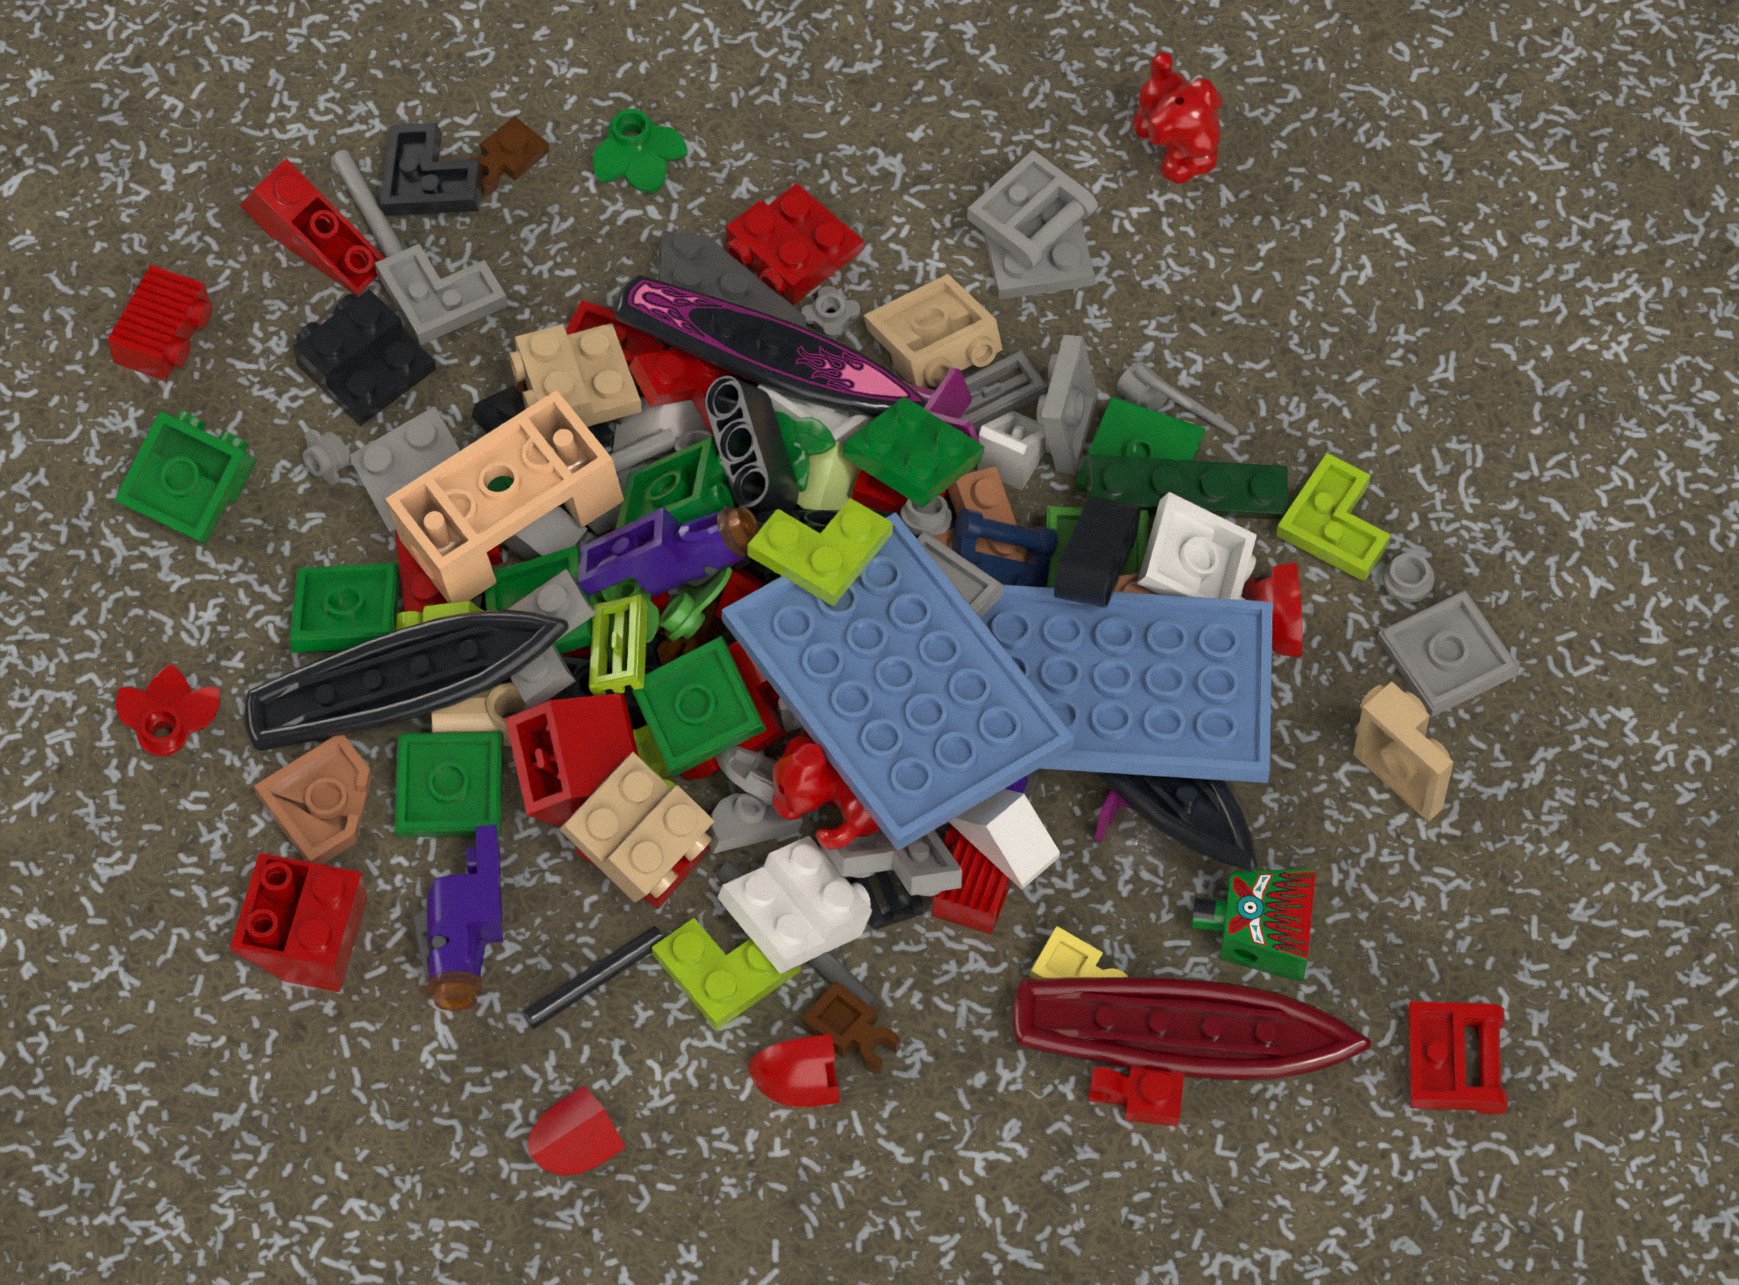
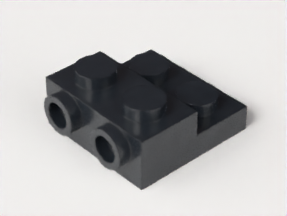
(362, 356)

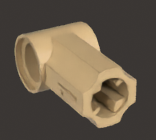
(481, 712)

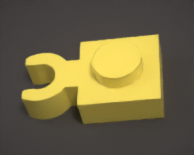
(1070, 957)

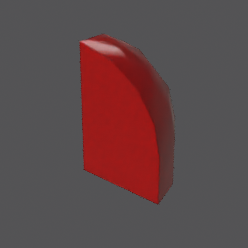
(1285, 593)
(797, 1072)
(574, 1135)

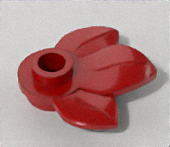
(167, 705)

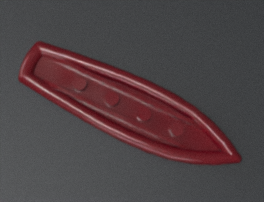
(1181, 1027)

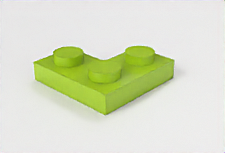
(1322, 520)
(825, 561)
(717, 982)

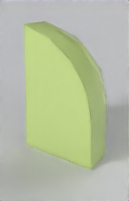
(829, 481)

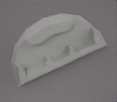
(749, 771)
(746, 821)

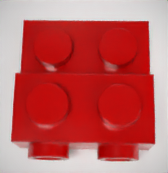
(792, 243)

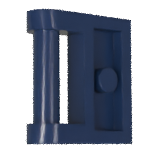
(1039, 542)

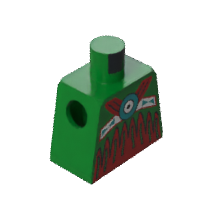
(1263, 920)

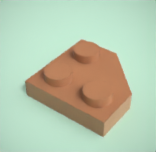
(319, 799)

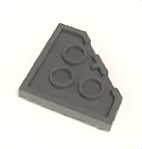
(709, 269)

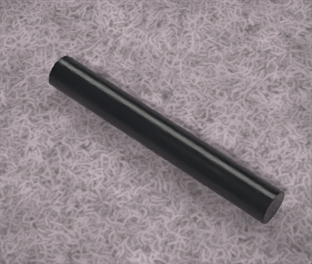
(592, 978)

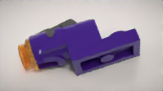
(665, 553)
(458, 923)

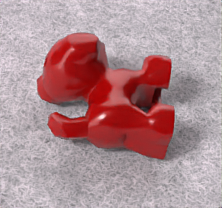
(1180, 118)
(807, 781)

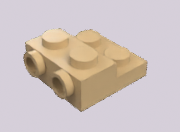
(935, 331)
(582, 367)
(1396, 749)
(638, 829)

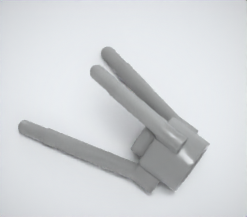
(1147, 389)

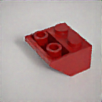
(568, 751)
(300, 920)

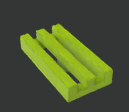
(635, 674)

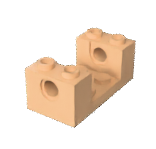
(454, 520)

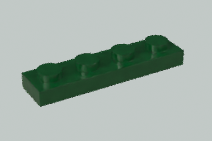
(1214, 486)

